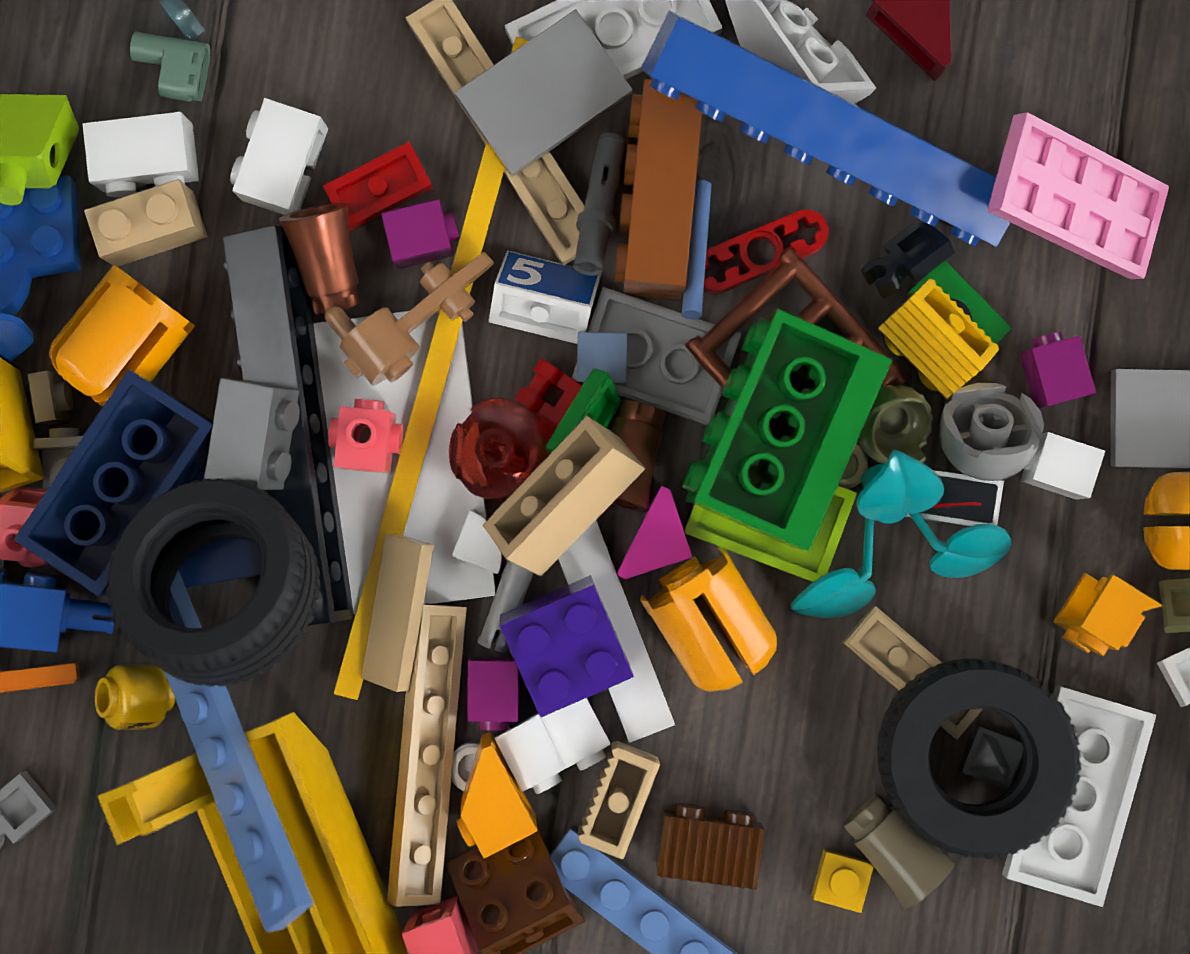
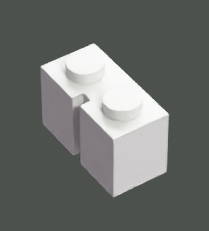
(278, 151)
(140, 152)

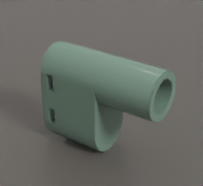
(179, 62)

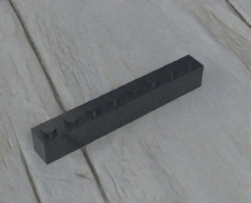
(281, 351)

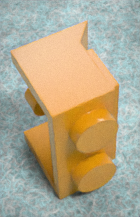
(1102, 614)

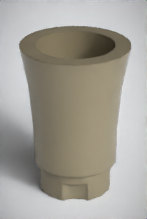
(897, 852)

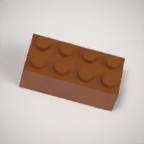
(663, 195)

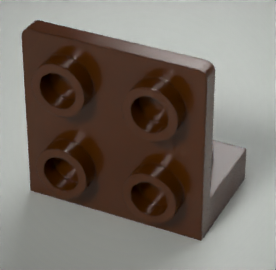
(513, 897)

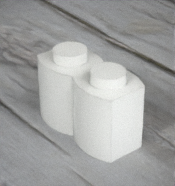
(547, 745)

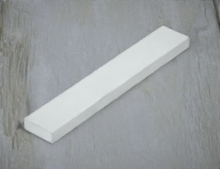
(639, 699)

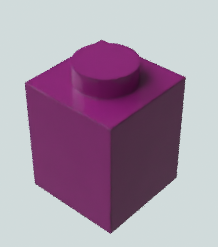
(420, 233)
(1057, 370)
(493, 692)

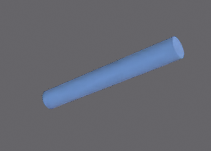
(697, 252)

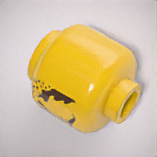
(134, 697)

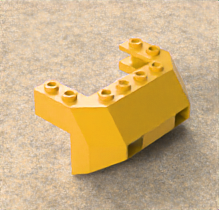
(334, 859)

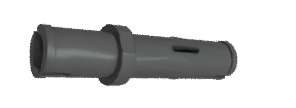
(597, 220)

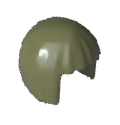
(896, 422)

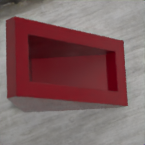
(918, 29)

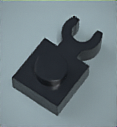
(910, 254)

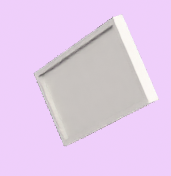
(439, 498)

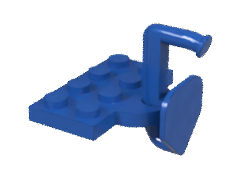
(35, 241)

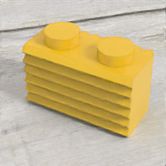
(938, 339)

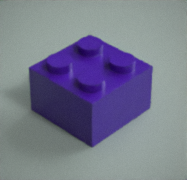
(565, 646)

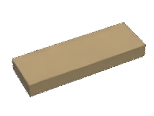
(397, 612)
(899, 659)

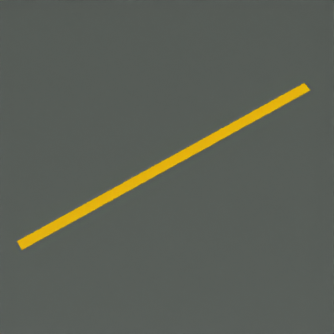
(422, 415)

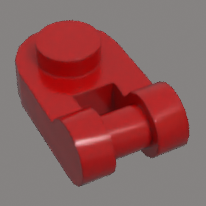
(545, 377)

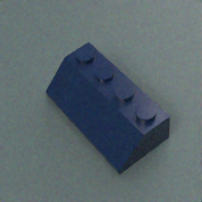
(125, 460)

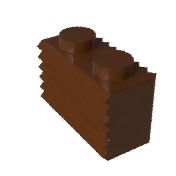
(710, 847)

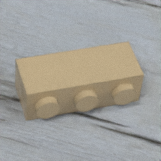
(563, 497)

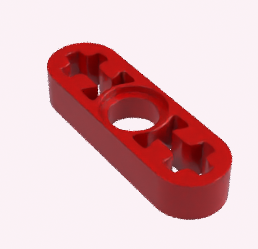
(789, 227)

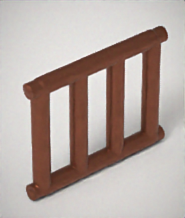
(823, 304)

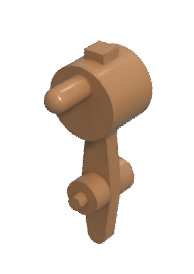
(383, 344)

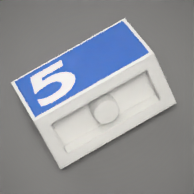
(542, 297)

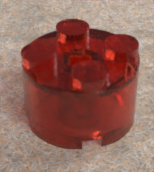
(499, 447)

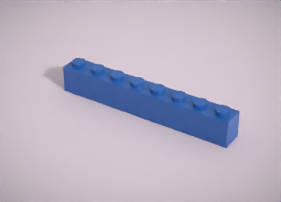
(823, 127)

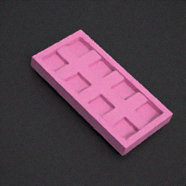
(1078, 197)

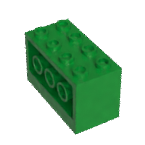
(817, 422)

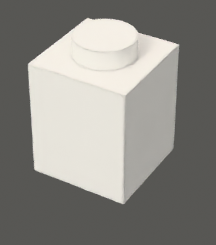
(1064, 466)

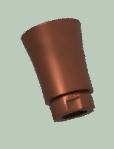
(324, 255)
(641, 431)

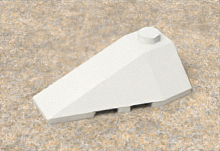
(788, 39)

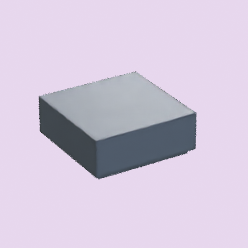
(602, 352)

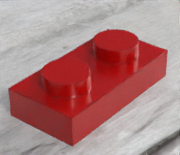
(380, 185)

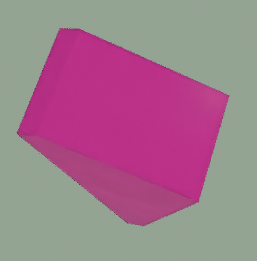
(658, 540)

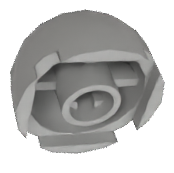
(990, 431)

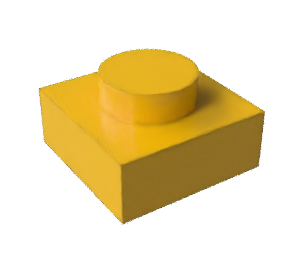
(842, 880)

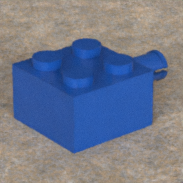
(40, 609)

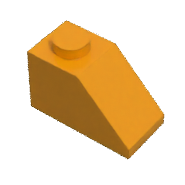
(492, 803)

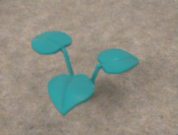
(887, 496)

